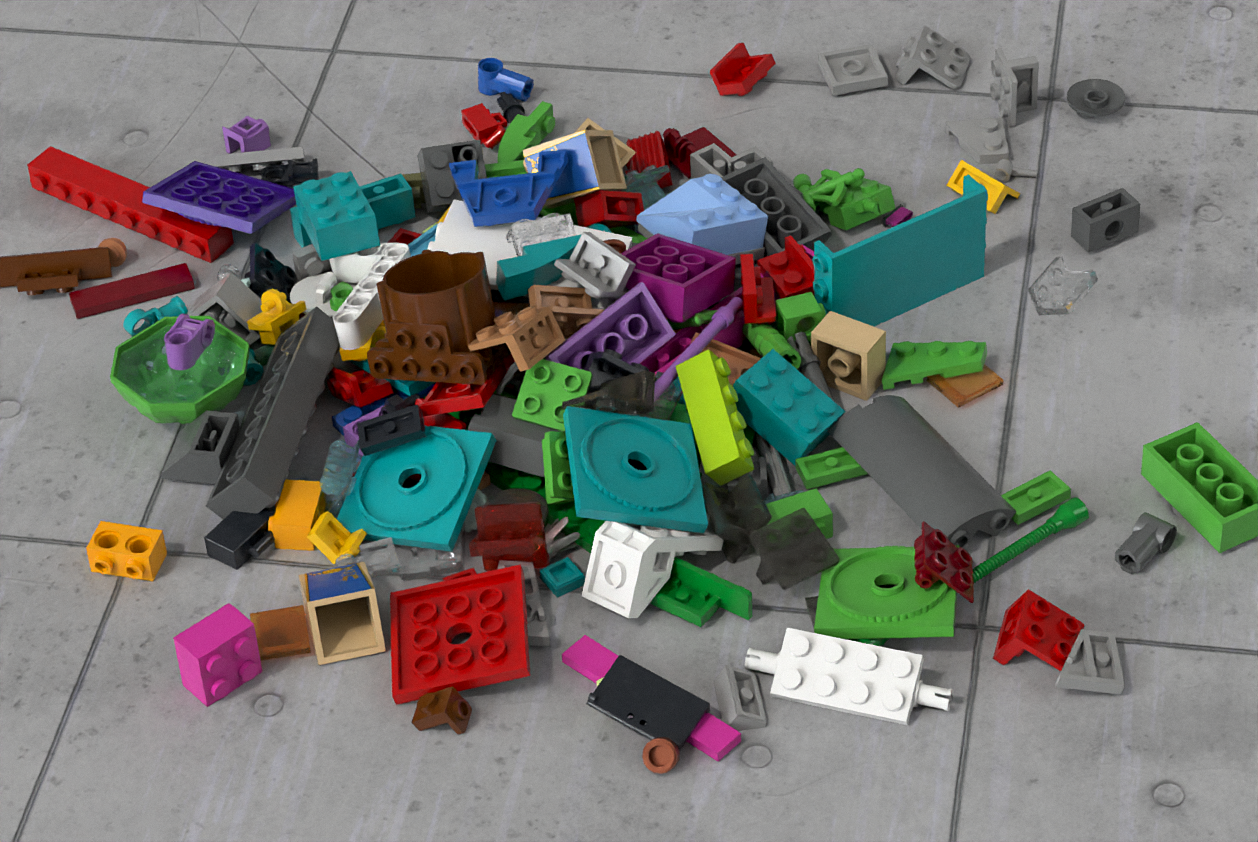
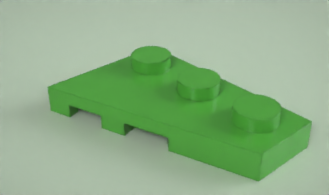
(920, 360)

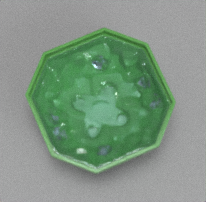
(179, 396)

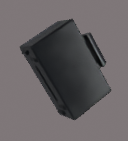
(240, 537)

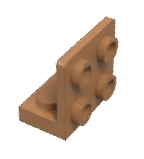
(528, 335)

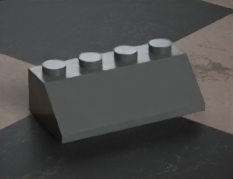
(785, 208)

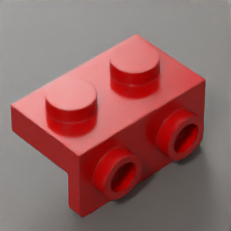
(740, 71)

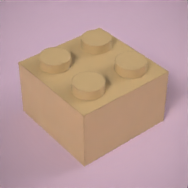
(850, 354)

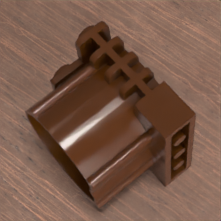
(432, 314)

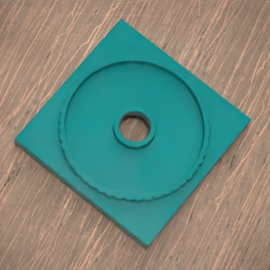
(612, 490)
(433, 509)

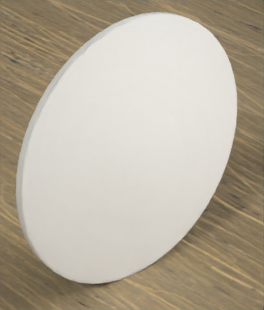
(316, 292)

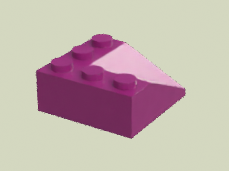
(681, 275)

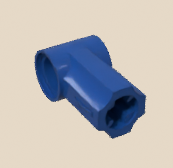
(496, 79)

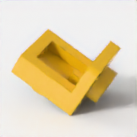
(334, 538)

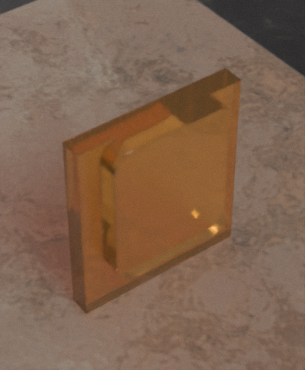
(966, 387)
(281, 632)

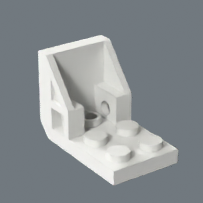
(636, 561)

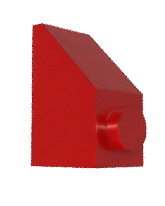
(608, 208)

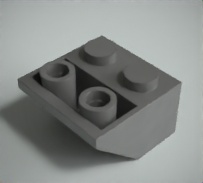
(436, 174)
(202, 448)

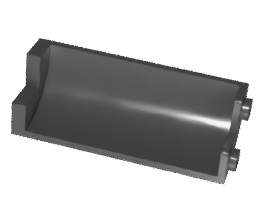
(921, 470)

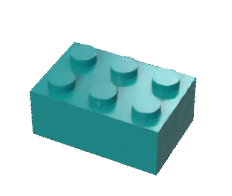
(336, 215)
(785, 406)

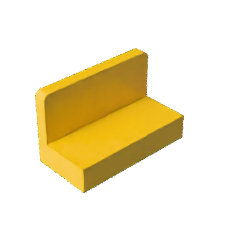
(996, 190)

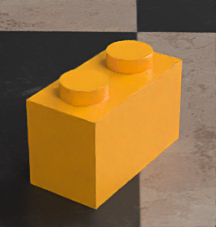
(296, 514)

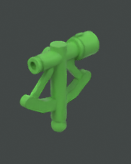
(814, 193)

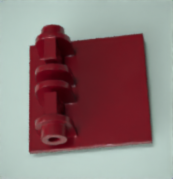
(680, 147)
(942, 560)

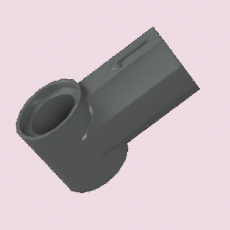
(1148, 537)

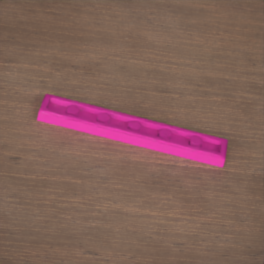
(595, 660)

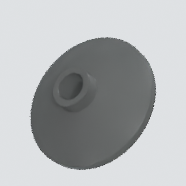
(1095, 97)

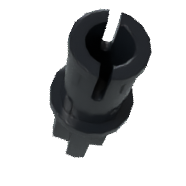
(509, 106)

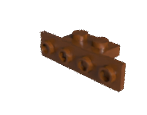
(54, 270)

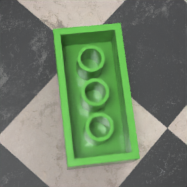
(1204, 485)

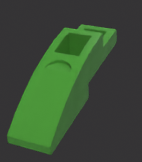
(526, 132)

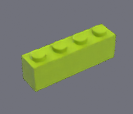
(715, 417)

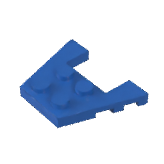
(507, 197)

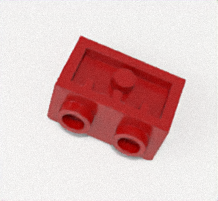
(789, 269)
(756, 293)
(358, 387)

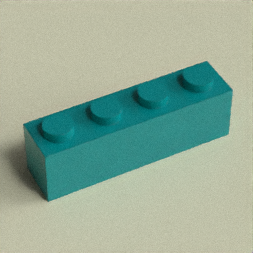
(388, 198)

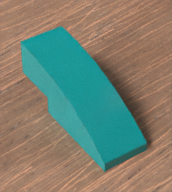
(534, 267)

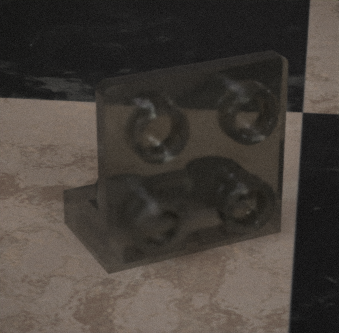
(623, 395)

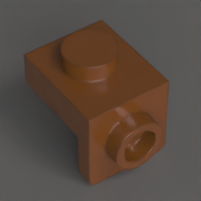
(442, 708)

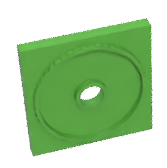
(857, 608)

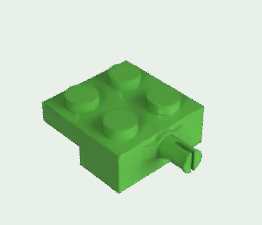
(861, 203)

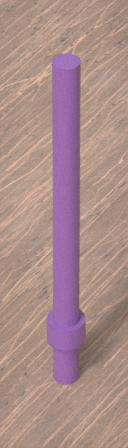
(720, 320)

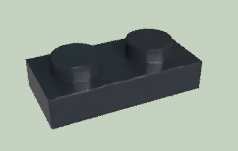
(391, 430)

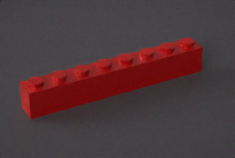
(121, 202)

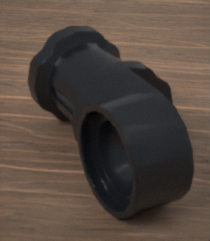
(291, 172)

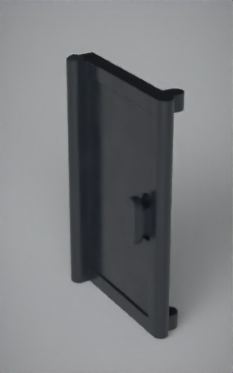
(650, 700)

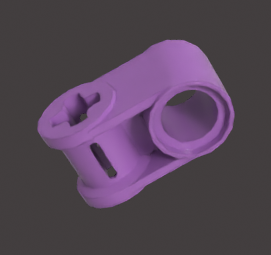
(187, 341)

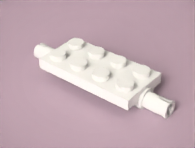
(848, 676)

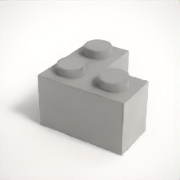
(715, 161)
(231, 305)

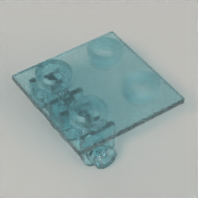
(338, 472)

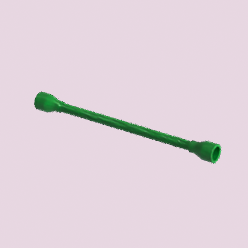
(1067, 516)

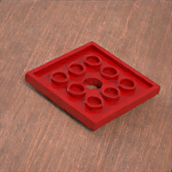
(431, 615)

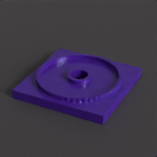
(220, 197)

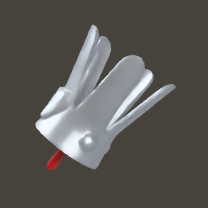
(557, 543)

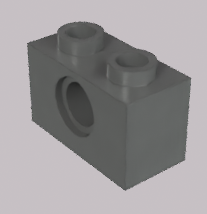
(1105, 219)

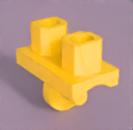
(275, 315)

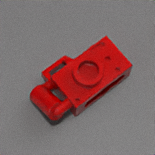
(484, 125)

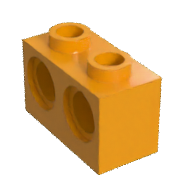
(126, 551)

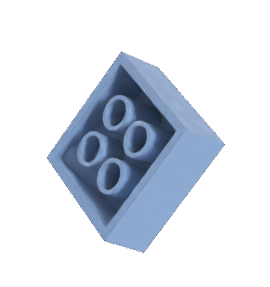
(709, 216)

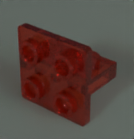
(510, 534)

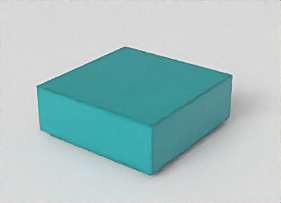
(562, 577)

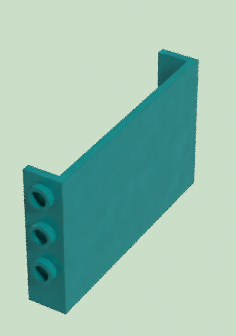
(906, 262)

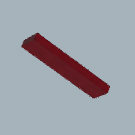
(131, 290)

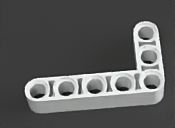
(362, 309)

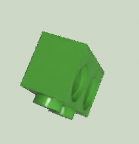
(798, 315)

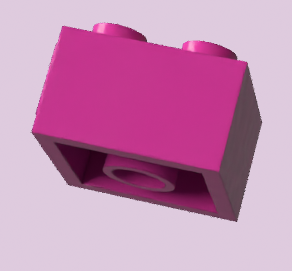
(218, 654)

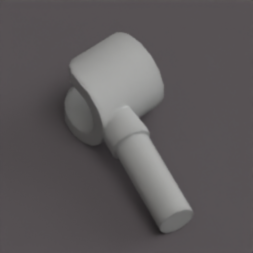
(1005, 169)

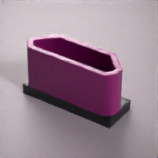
(897, 216)

